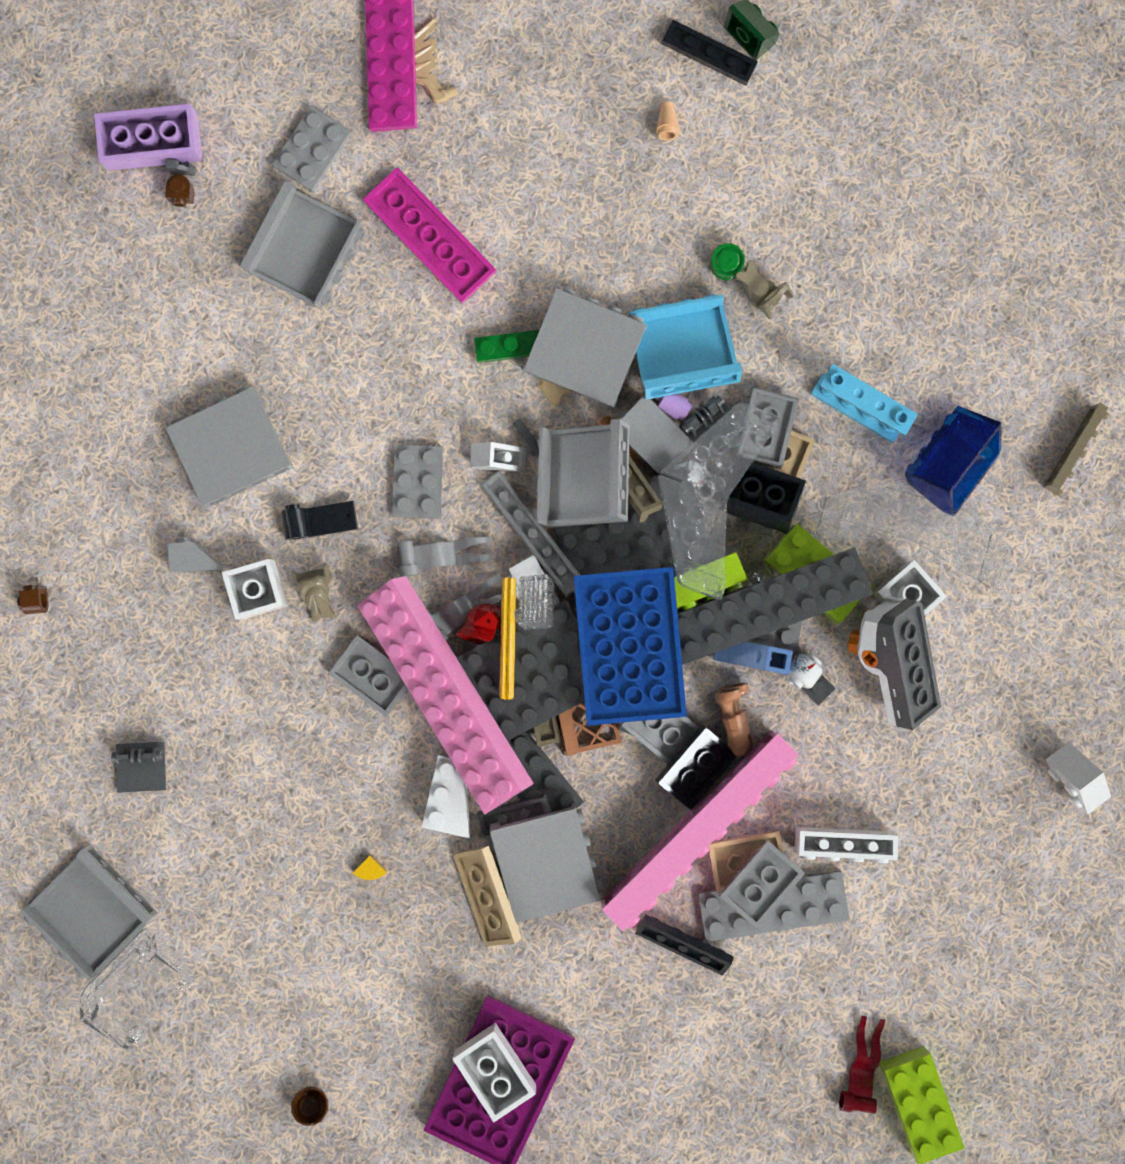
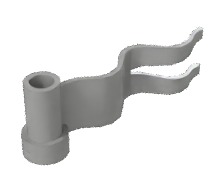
(437, 555)
(456, 612)

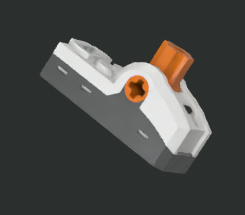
(898, 650)

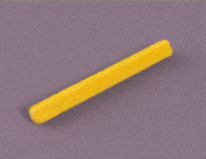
(507, 650)

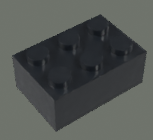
(766, 497)

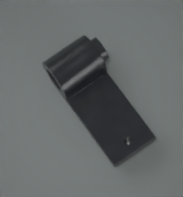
(319, 520)

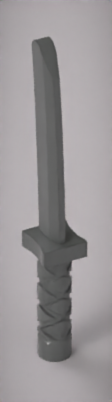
(528, 437)

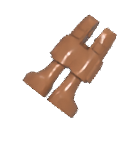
(735, 720)

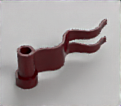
(862, 1072)

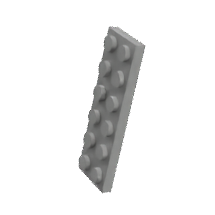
(811, 902)

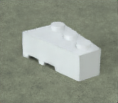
(447, 801)

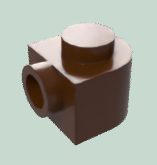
(179, 191)
(33, 600)

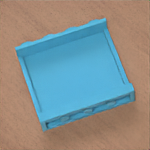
(686, 347)

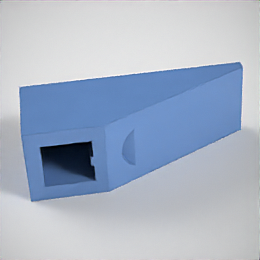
(757, 657)

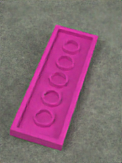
(391, 65)
(429, 235)

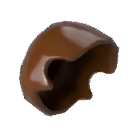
(308, 1111)

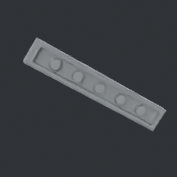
(531, 532)

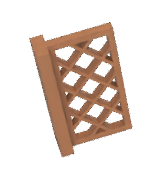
(569, 735)

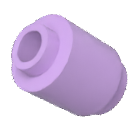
(674, 406)

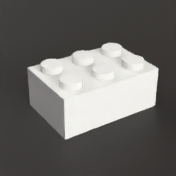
(494, 1072)

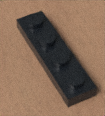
(709, 52)
(684, 945)

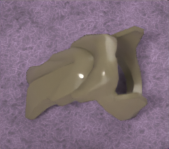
(763, 293)
(315, 591)

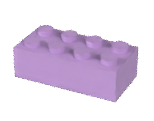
(148, 137)

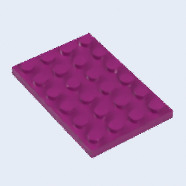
(461, 1116)

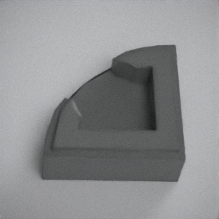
(174, 168)

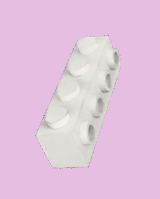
(846, 844)

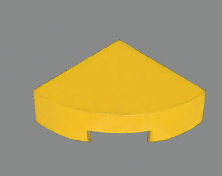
(370, 869)

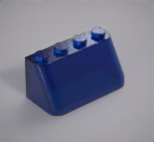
(956, 459)

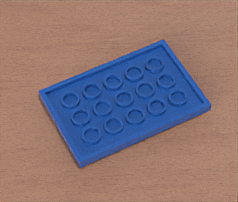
(630, 646)

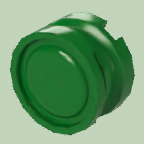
(727, 261)

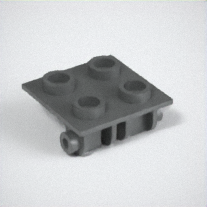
(704, 419)
(140, 766)

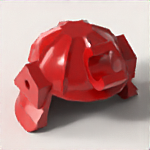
(481, 624)

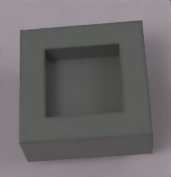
(820, 690)

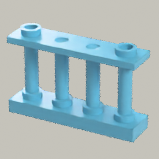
(863, 404)

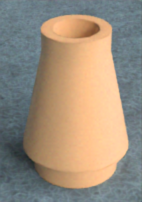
(667, 123)

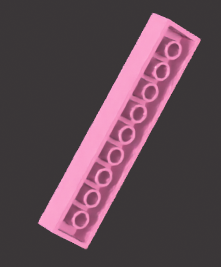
(445, 694)
(698, 830)

